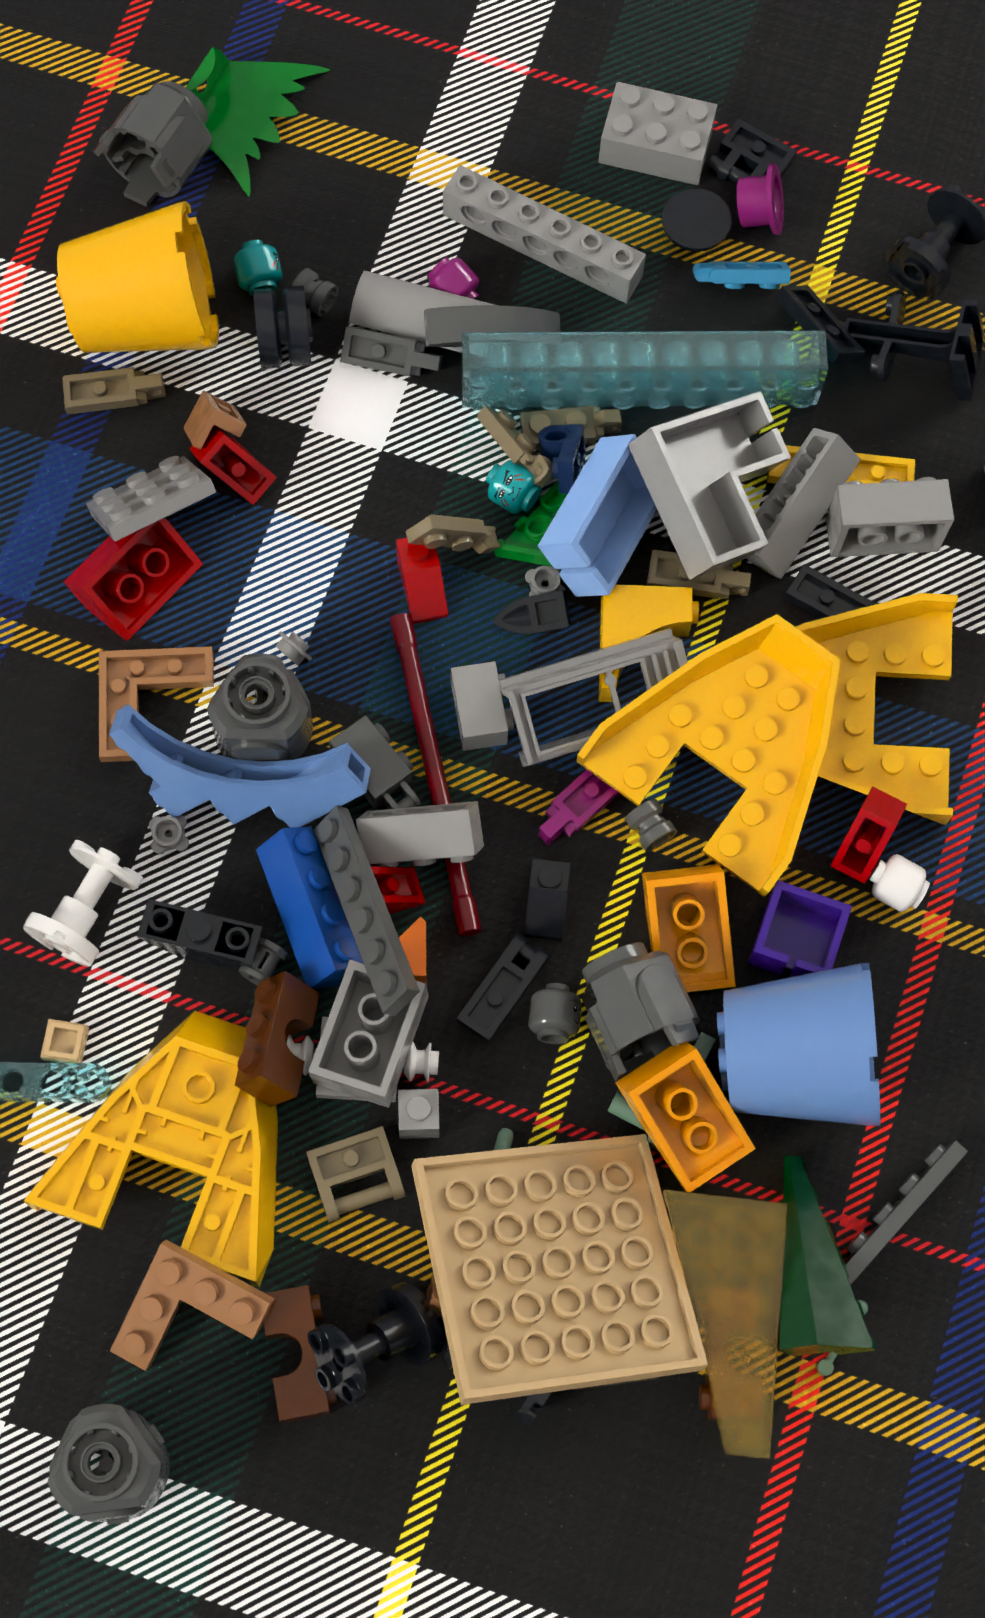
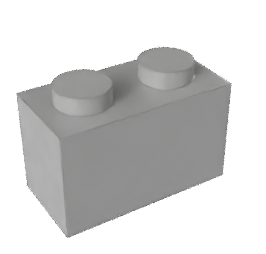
(480, 706)

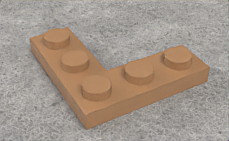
(128, 671)
(180, 1277)

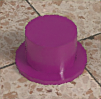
(761, 200)

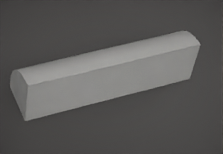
(399, 305)
(802, 499)

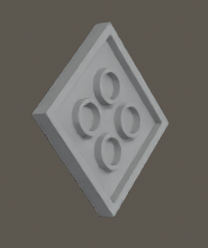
(149, 497)

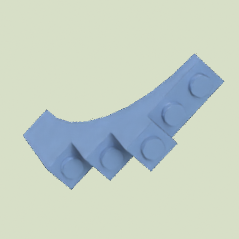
(238, 787)

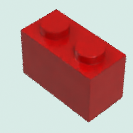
(868, 834)

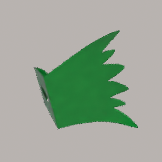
(241, 100)

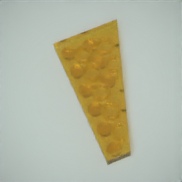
(734, 1281)

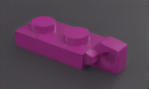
(576, 806)

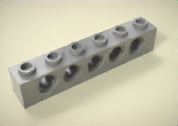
(543, 234)

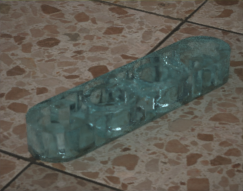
(35, 1072)

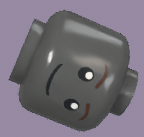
(555, 1014)

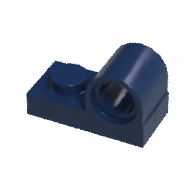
(566, 451)

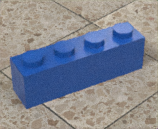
(308, 906)

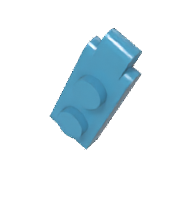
(738, 273)

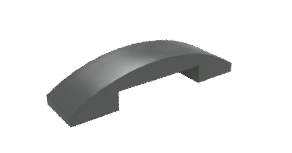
(446, 324)

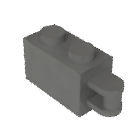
(389, 770)

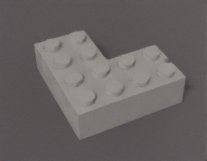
(697, 476)

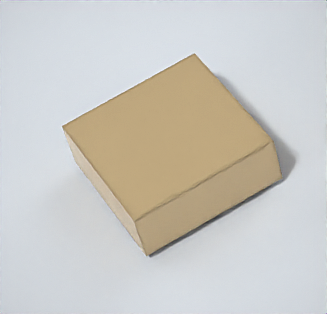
(64, 1042)

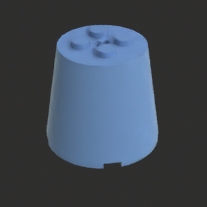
(802, 1047)

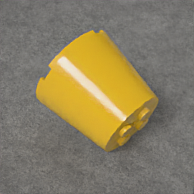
(139, 285)

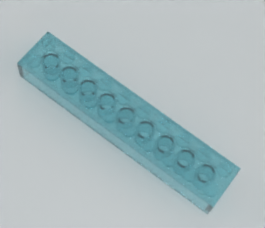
(641, 368)

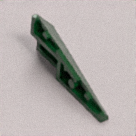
(816, 1296)

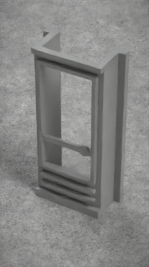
(658, 656)

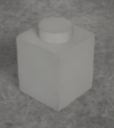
(418, 1113)

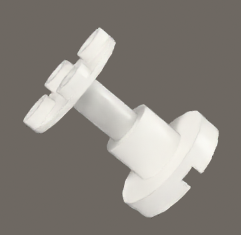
(75, 914)

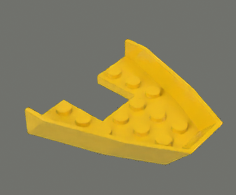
(887, 640)
(755, 714)
(189, 1115)

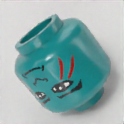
(257, 266)
(512, 487)

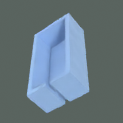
(600, 520)

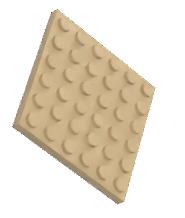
(556, 1268)

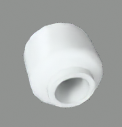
(899, 883)

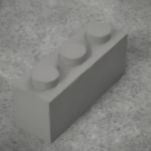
(421, 834)

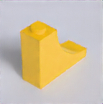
(640, 611)

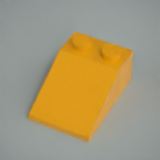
(691, 924)
(685, 1115)

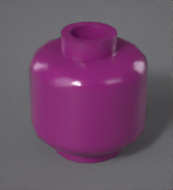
(454, 277)

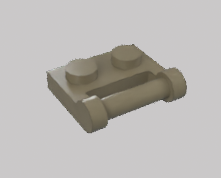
(350, 1161)

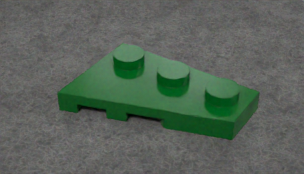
(524, 541)

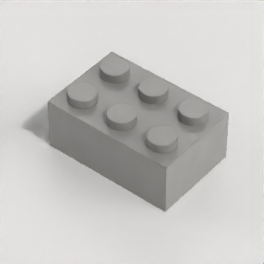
(657, 133)
(889, 517)
(360, 1045)

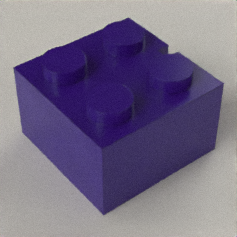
(799, 931)

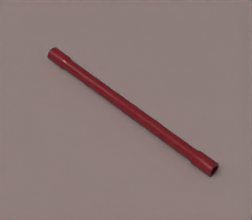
(406, 645)

